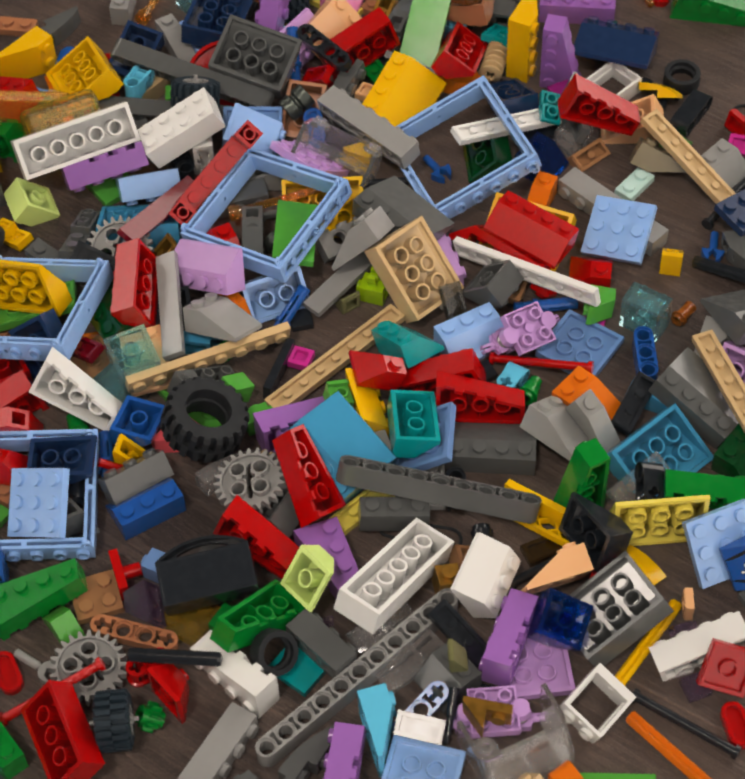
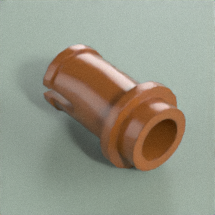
(680, 317)

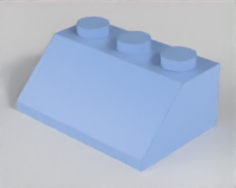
(146, 185)
(268, 296)
(468, 330)

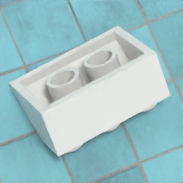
(485, 576)

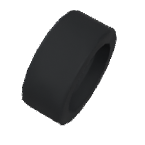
(684, 67)
(290, 652)

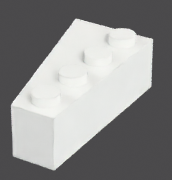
(74, 391)
(688, 648)
(240, 678)

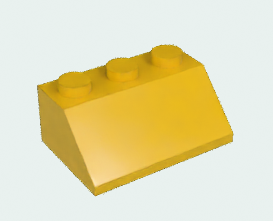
(368, 404)

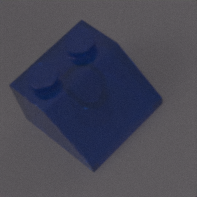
(550, 156)
(560, 620)

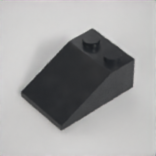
(600, 530)

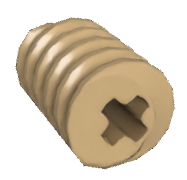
(493, 61)

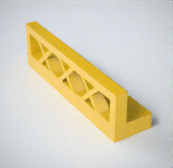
(549, 513)

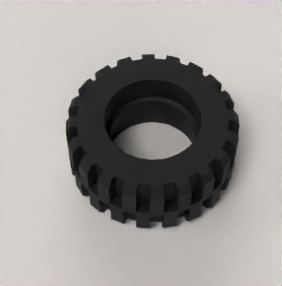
(210, 398)

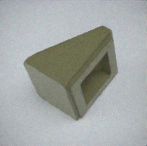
(349, 303)
(457, 657)

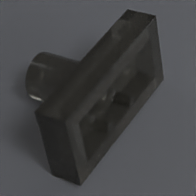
(452, 300)

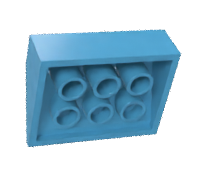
(168, 226)
(342, 431)
(668, 435)

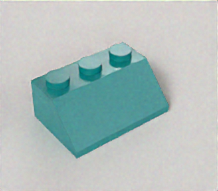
(404, 343)
(412, 422)

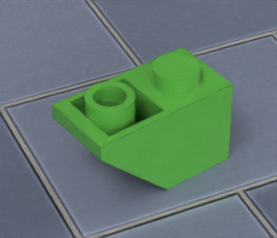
(604, 309)

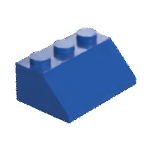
(147, 508)

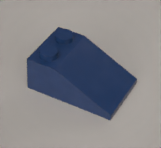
(141, 35)
(516, 95)
(42, 326)
(64, 452)

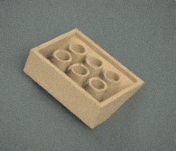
(412, 268)

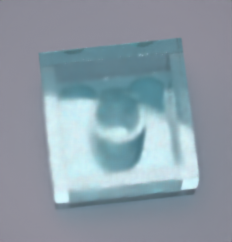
(645, 308)
(130, 352)

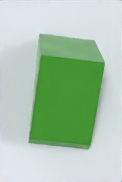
(62, 624)

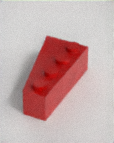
(597, 107)
(423, 375)
(15, 393)
(480, 400)
(306, 476)
(267, 543)

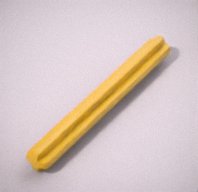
(642, 649)

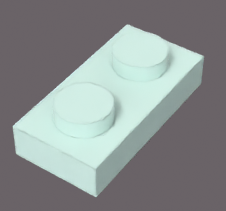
(634, 184)

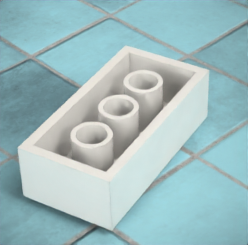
(181, 128)

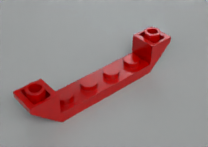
(214, 172)
(476, 233)

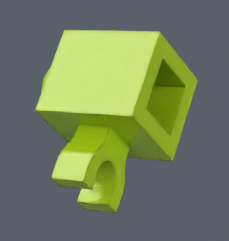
(372, 288)

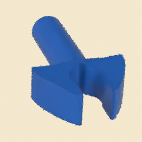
(438, 170)
(706, 252)

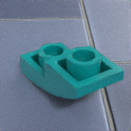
(549, 107)

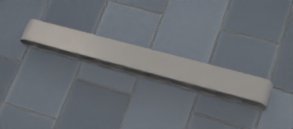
(346, 680)

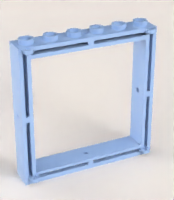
(495, 180)
(337, 191)
(98, 278)
(55, 548)

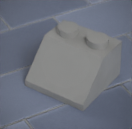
(726, 162)

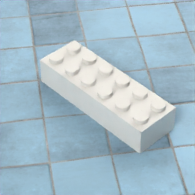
(75, 140)
(393, 575)

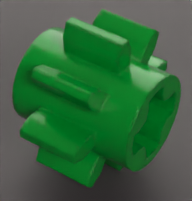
(150, 716)

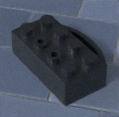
(206, 576)

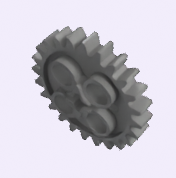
(101, 240)
(271, 479)
(103, 648)

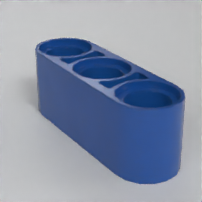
(645, 352)

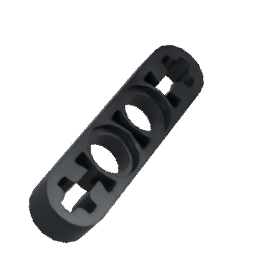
(322, 49)

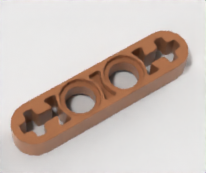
(136, 630)

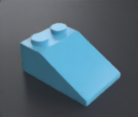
(376, 714)

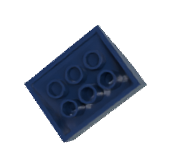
(208, 19)
(616, 42)

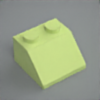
(30, 203)
(308, 575)

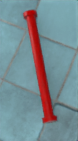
(539, 362)
(74, 678)

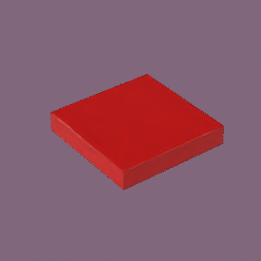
(724, 668)

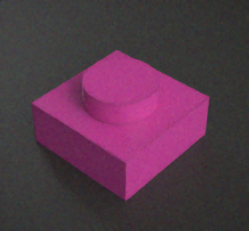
(738, 141)
(300, 358)

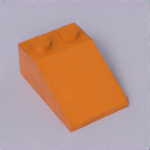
(581, 381)

